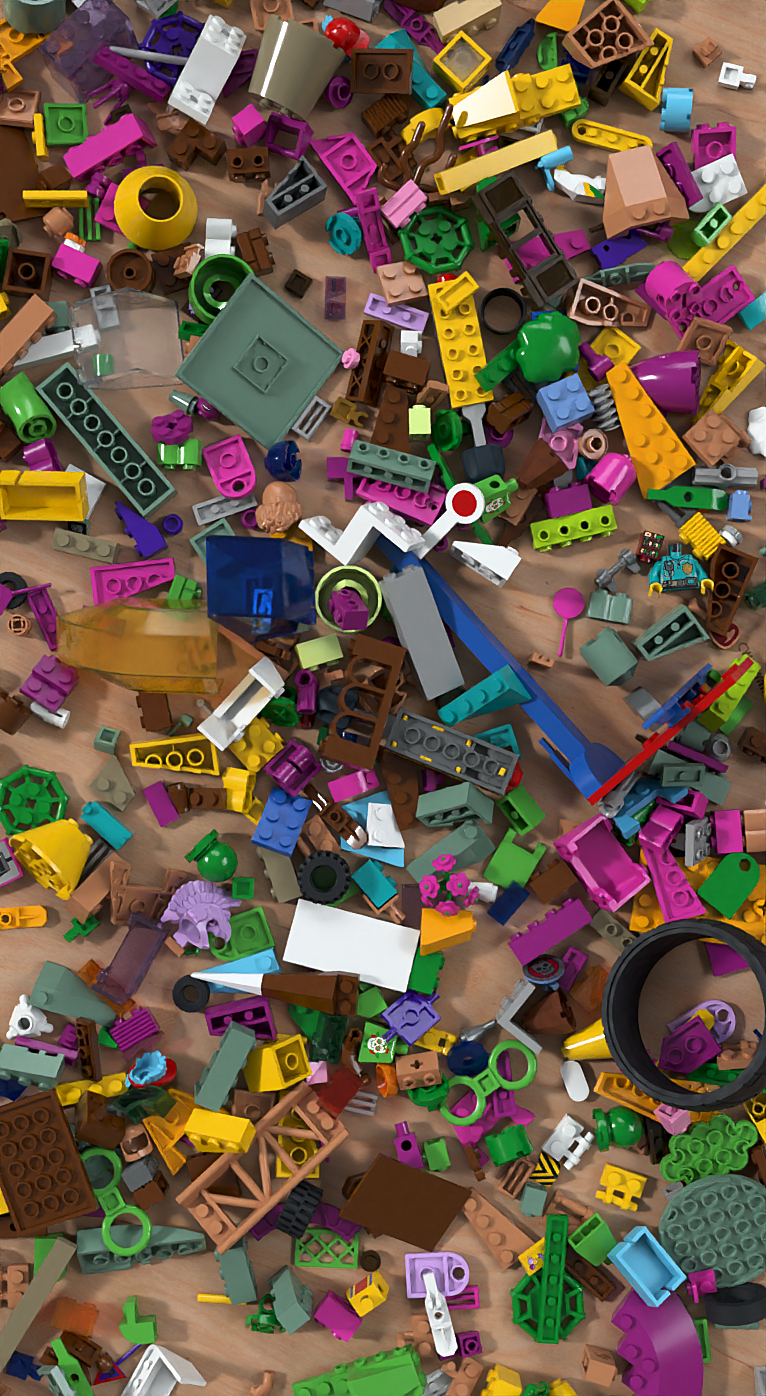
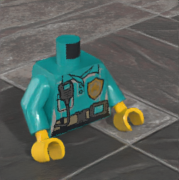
(677, 573)

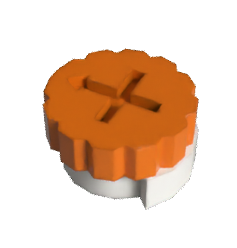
(75, 242)

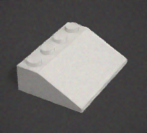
(490, 561)

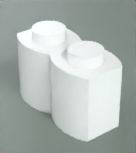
(220, 237)

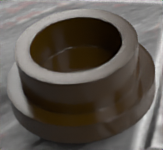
(370, 1260)

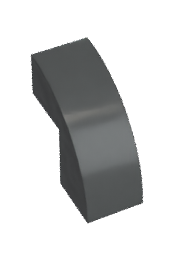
(643, 704)

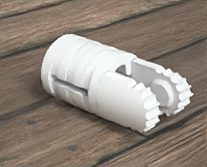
(59, 719)

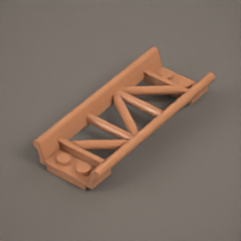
(206, 1206)

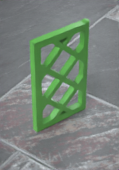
(315, 1262)

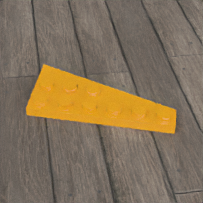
(650, 439)
(623, 1091)

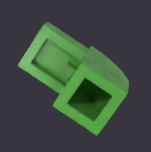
(137, 1328)

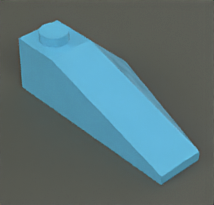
(256, 963)

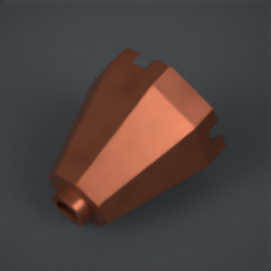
(540, 466)
(550, 1015)

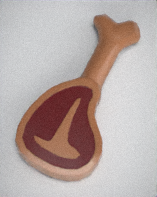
(718, 640)

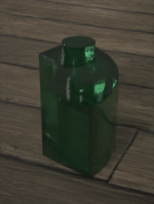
(144, 1103)

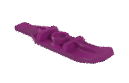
(405, 17)

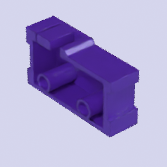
(617, 250)

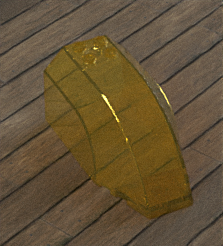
(144, 644)

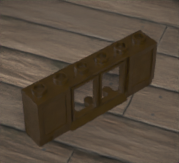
(500, 202)

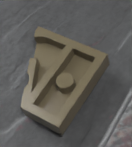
(114, 784)

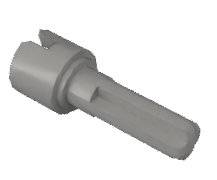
(614, 800)

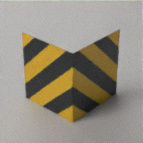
(546, 1170)

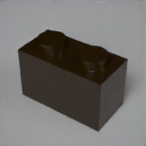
(607, 81)

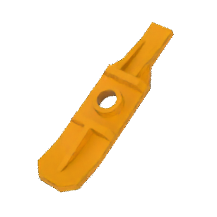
(24, 916)

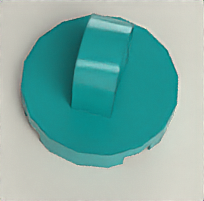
(344, 233)

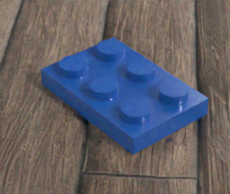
(281, 822)

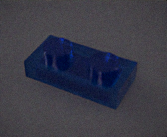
(508, 902)

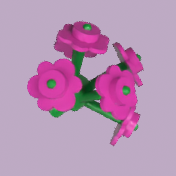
(451, 883)

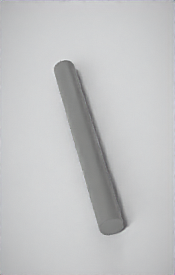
(151, 56)

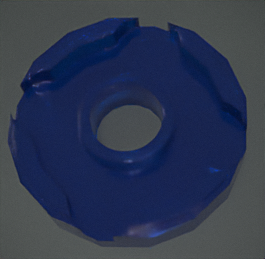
(469, 1067)

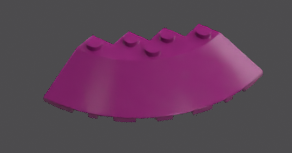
(659, 1346)

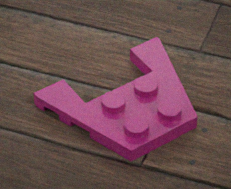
(466, 1106)

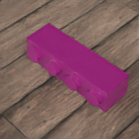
(550, 930)

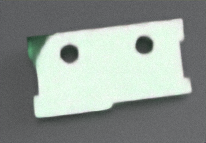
(328, 1038)

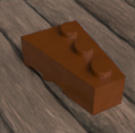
(392, 421)

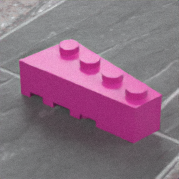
(109, 147)

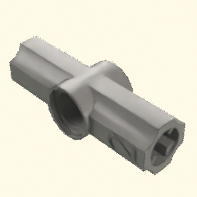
(736, 476)

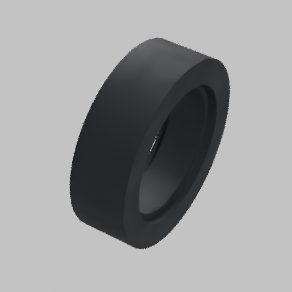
(736, 1304)

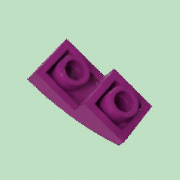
(468, 1345)

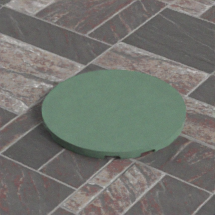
(717, 1227)

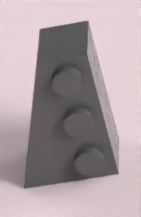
(295, 194)

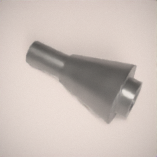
(476, 1032)

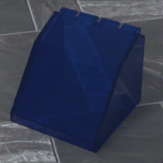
(260, 586)

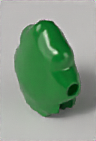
(548, 347)

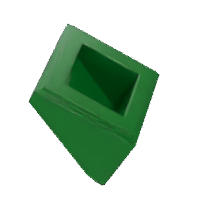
(105, 1038)

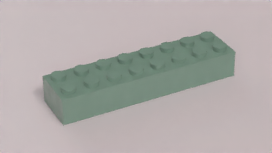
(107, 441)

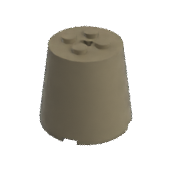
(292, 68)

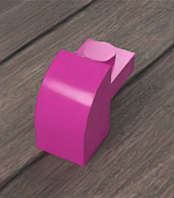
(353, 784)

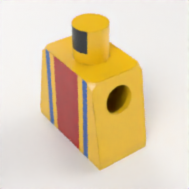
(366, 1294)

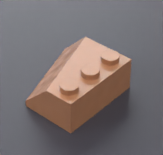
(606, 36)

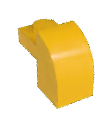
(432, 120)

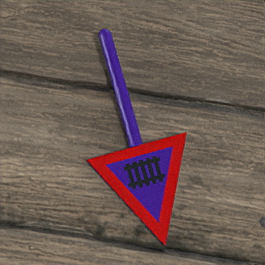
(116, 1372)

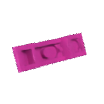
(372, 228)

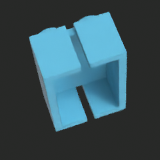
(646, 1266)

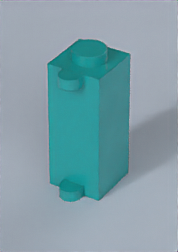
(106, 824)

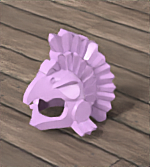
(199, 910)

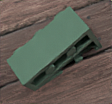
(669, 634)
(454, 804)
(30, 1067)
(238, 1273)
(292, 1300)

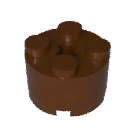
(12, 712)

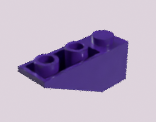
(147, 536)

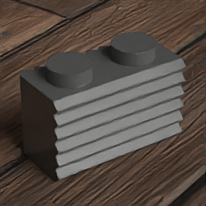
(140, 1172)

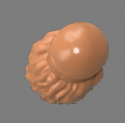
(278, 508)

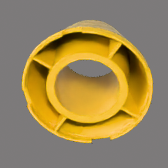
(141, 228)

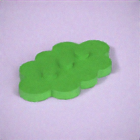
(709, 1149)

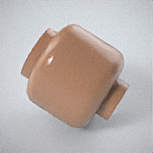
(58, 222)

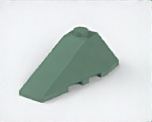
(465, 843)
(68, 995)

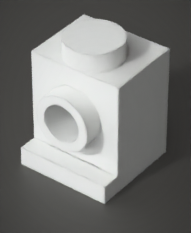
(411, 342)

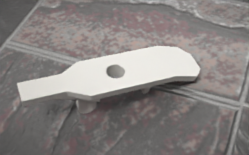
(441, 1326)

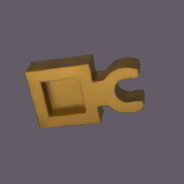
(345, 410)

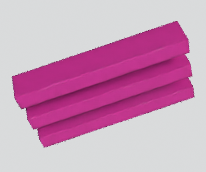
(466, 1305)

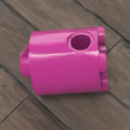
(674, 290)

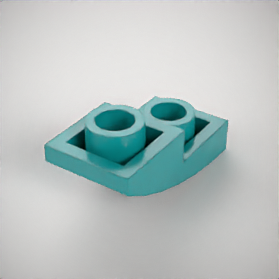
(754, 312)

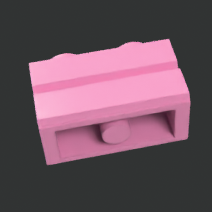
(403, 204)

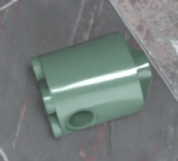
(609, 658)

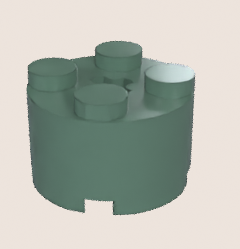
(693, 736)

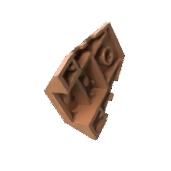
(639, 193)

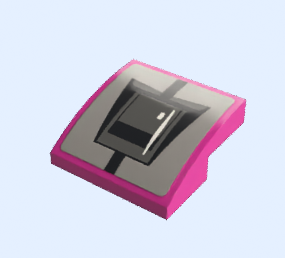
(9, 865)

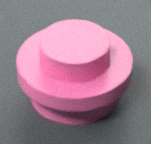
(350, 359)

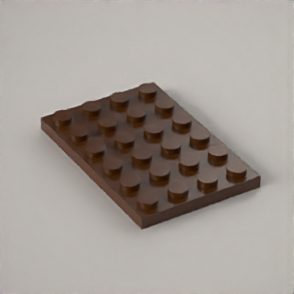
(41, 1164)

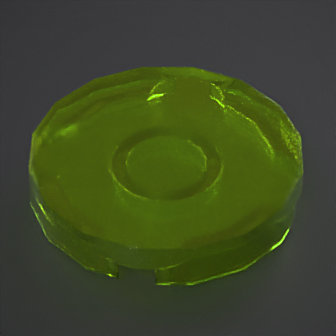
(680, 242)

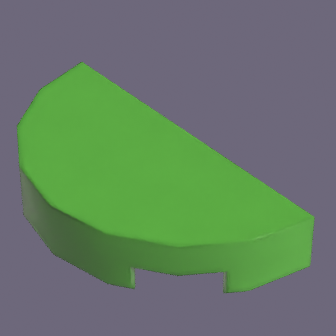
(547, 52)

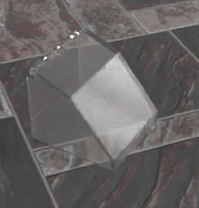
(126, 340)

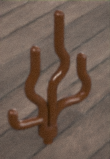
(440, 146)

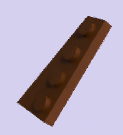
(402, 787)

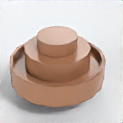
(592, 444)

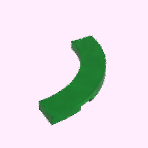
(449, 481)

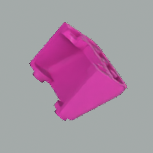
(601, 863)

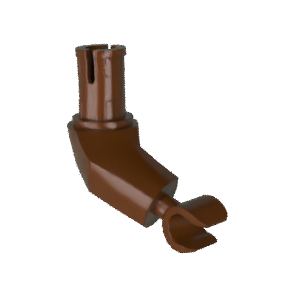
(349, 1054)

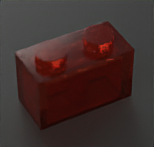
(339, 1092)

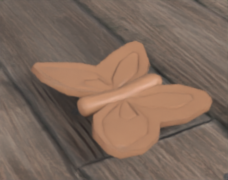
(166, 116)

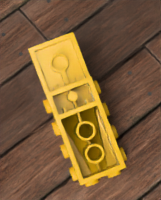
(512, 103)

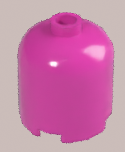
(611, 478)

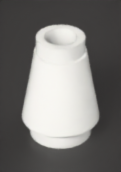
(487, 891)

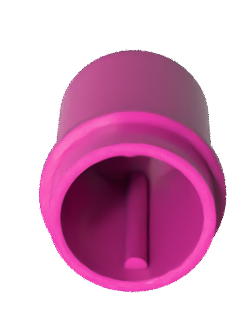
(348, 440)

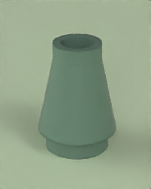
(184, 401)

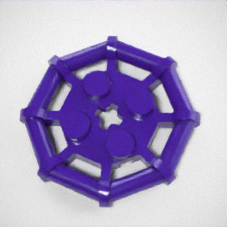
(168, 41)

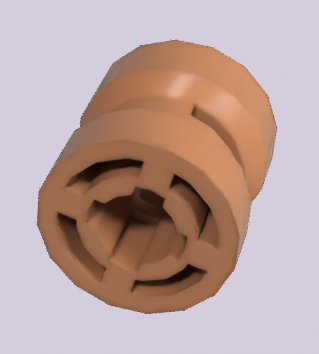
(22, 627)

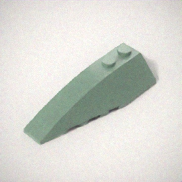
(164, 1242)

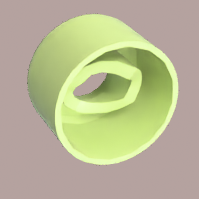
(348, 578)

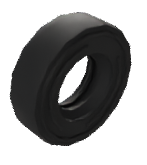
(20, 583)
(186, 1005)

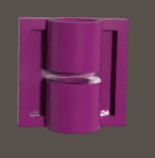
(293, 768)

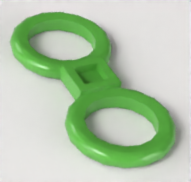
(489, 1081)
(114, 1205)

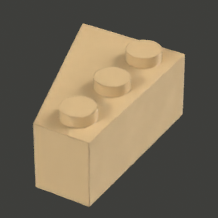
(466, 16)

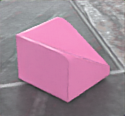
(319, 1072)

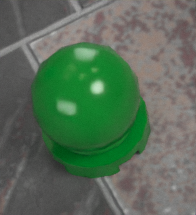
(214, 858)
(617, 1127)

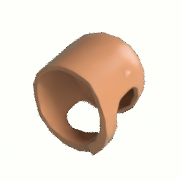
(135, 1138)

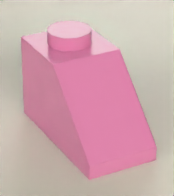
(673, 1119)

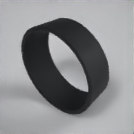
(504, 292)

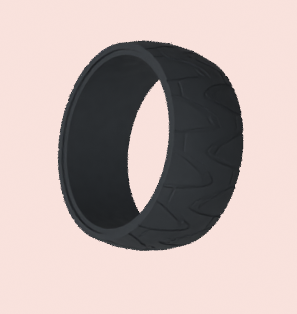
(621, 1006)

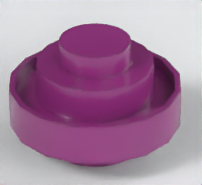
(338, 92)
(492, 436)

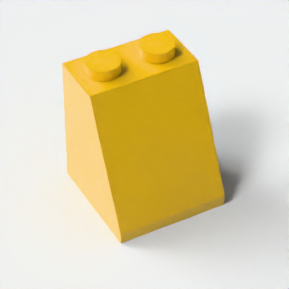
(276, 1064)

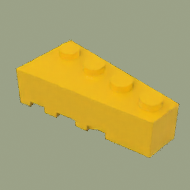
(182, 752)

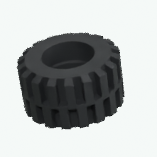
(305, 877)
(299, 1209)

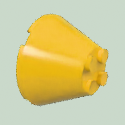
(54, 854)

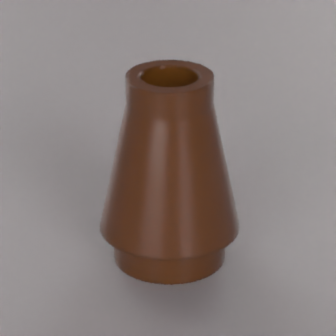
(179, 796)

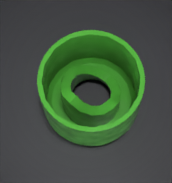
(211, 270)

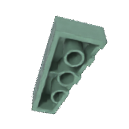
(714, 786)
(224, 1066)

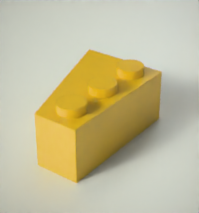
(219, 1132)

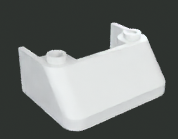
(243, 704)
(159, 1373)

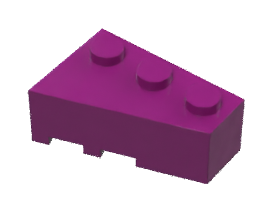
(250, 1012)

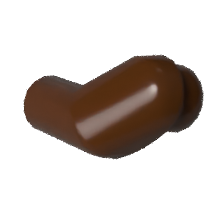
(351, 1184)

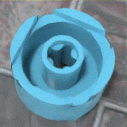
(676, 109)

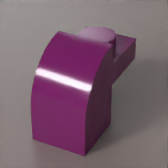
(338, 472)

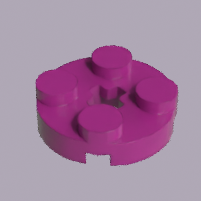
(172, 428)

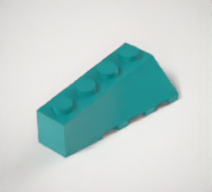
(424, 88)
(492, 694)

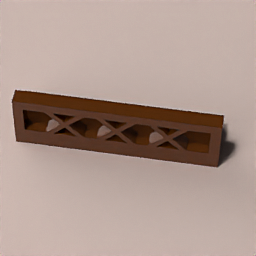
(373, 362)

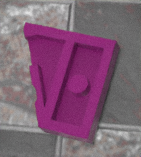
(241, 72)

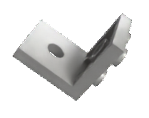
(510, 1006)

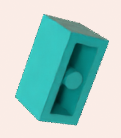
(374, 882)

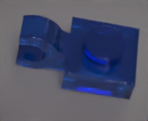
(22, 1366)

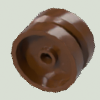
(133, 263)

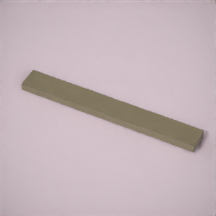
(34, 1297)

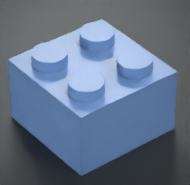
(565, 403)

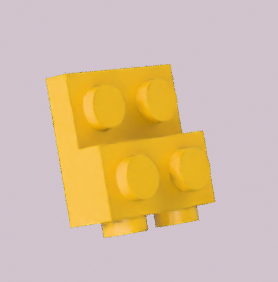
(257, 745)

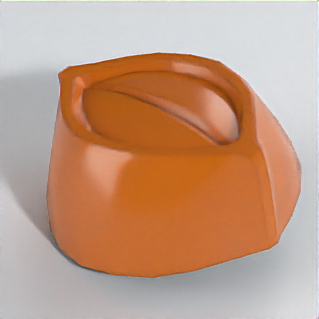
(386, 1079)

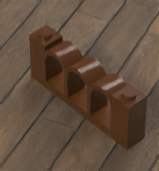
(379, 654)

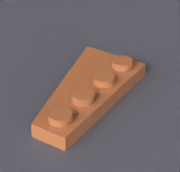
(496, 1230)

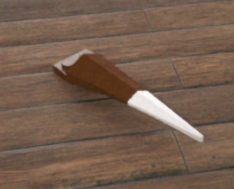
(320, 991)

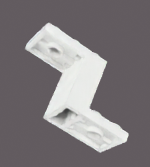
(207, 69)
(362, 533)

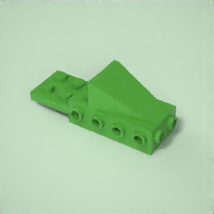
(382, 1374)

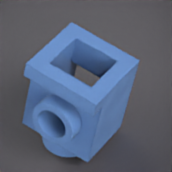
(739, 507)

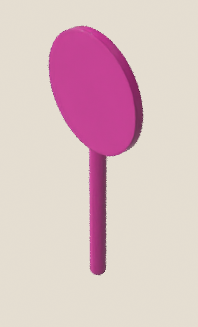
(567, 604)

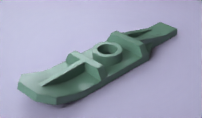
(626, 274)

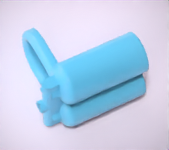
(551, 161)

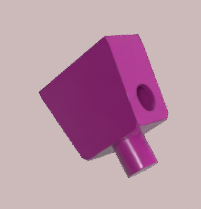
(408, 1155)

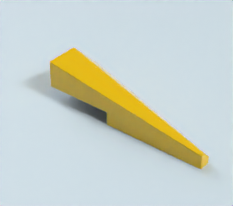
(732, 376)

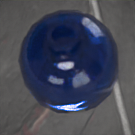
(283, 461)

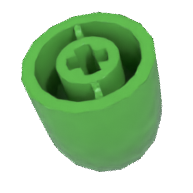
(26, 410)

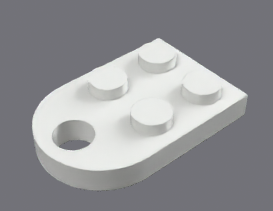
(718, 183)

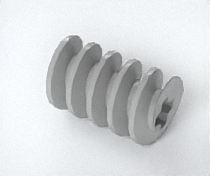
(604, 408)

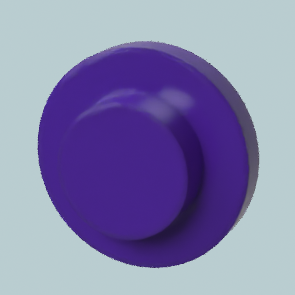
(172, 524)

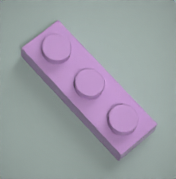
(399, 315)

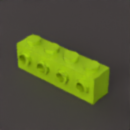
(572, 527)
(720, 710)

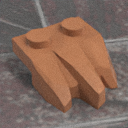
(371, 702)

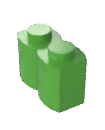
(184, 454)

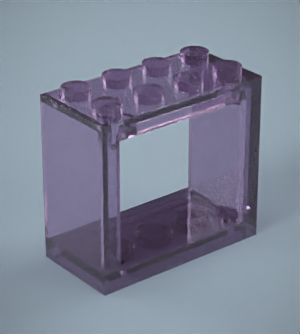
(79, 40)

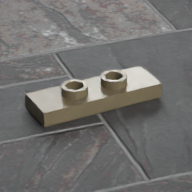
(611, 930)

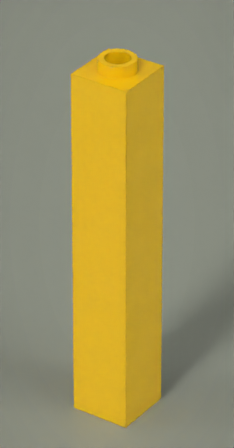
(496, 162)

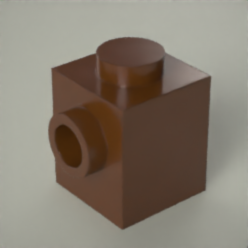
(54, 178)

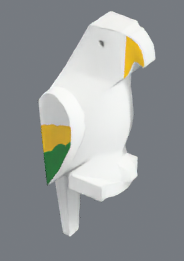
(580, 187)

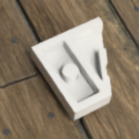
(383, 827)

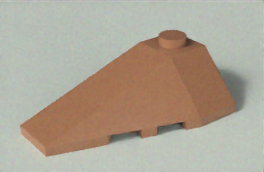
(600, 306)

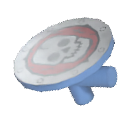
(545, 971)

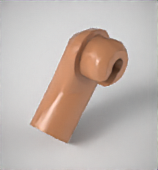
(264, 1388)

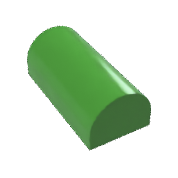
(710, 225)

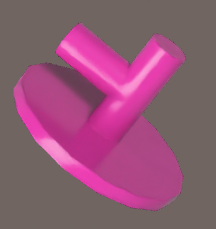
(479, 146)

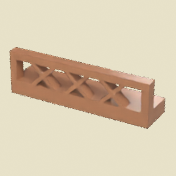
(259, 655)

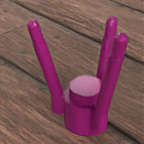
(118, 89)
(661, 231)

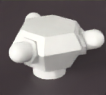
(27, 1021)

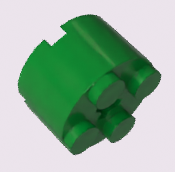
(509, 1145)

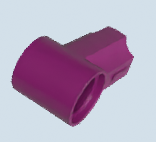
(306, 693)

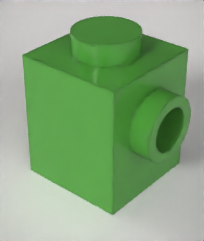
(436, 1154)

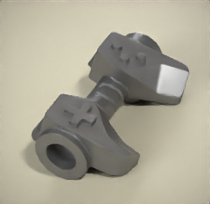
(605, 577)

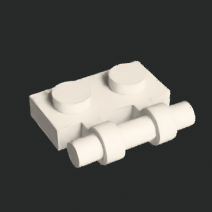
(562, 1138)

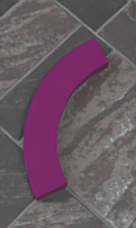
(324, 1215)

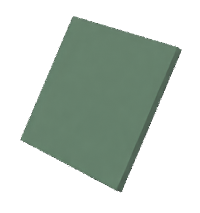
(260, 362)

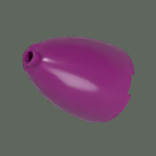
(672, 380)

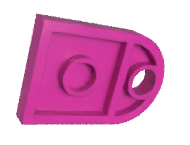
(231, 466)

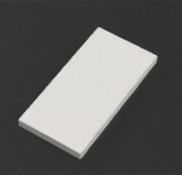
(352, 943)

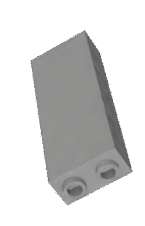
(421, 632)

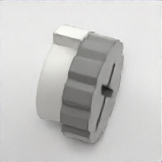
(731, 536)

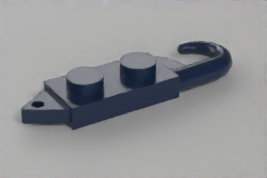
(514, 48)

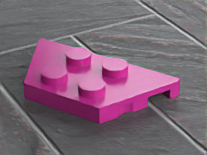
(346, 162)

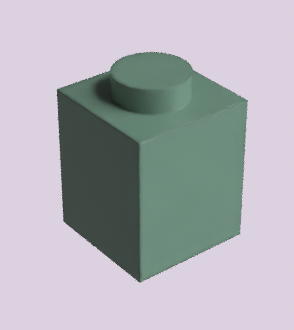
(532, 1199)

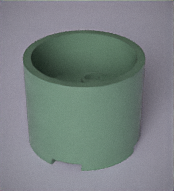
(34, 15)

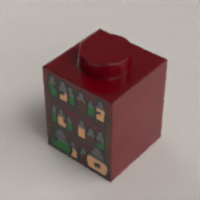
(649, 547)

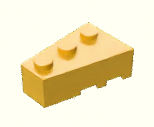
(647, 72)

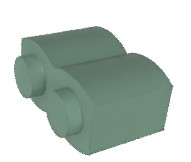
(609, 608)

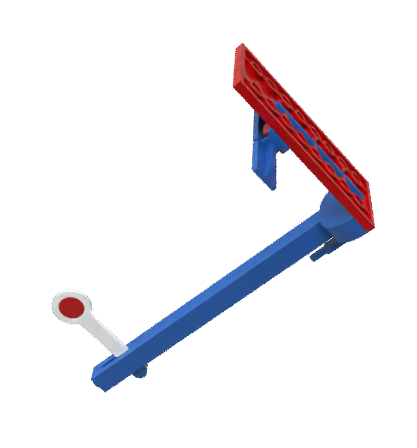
(592, 766)

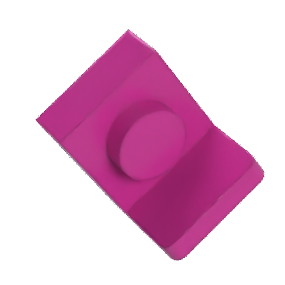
(701, 1283)

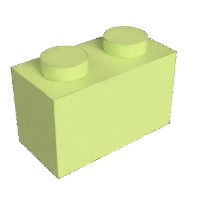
(419, 423)
(318, 652)

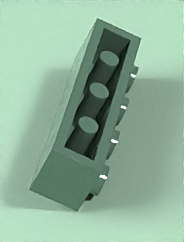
(391, 466)

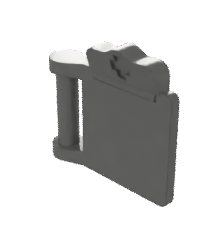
(684, 479)

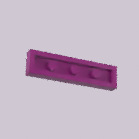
(132, 74)

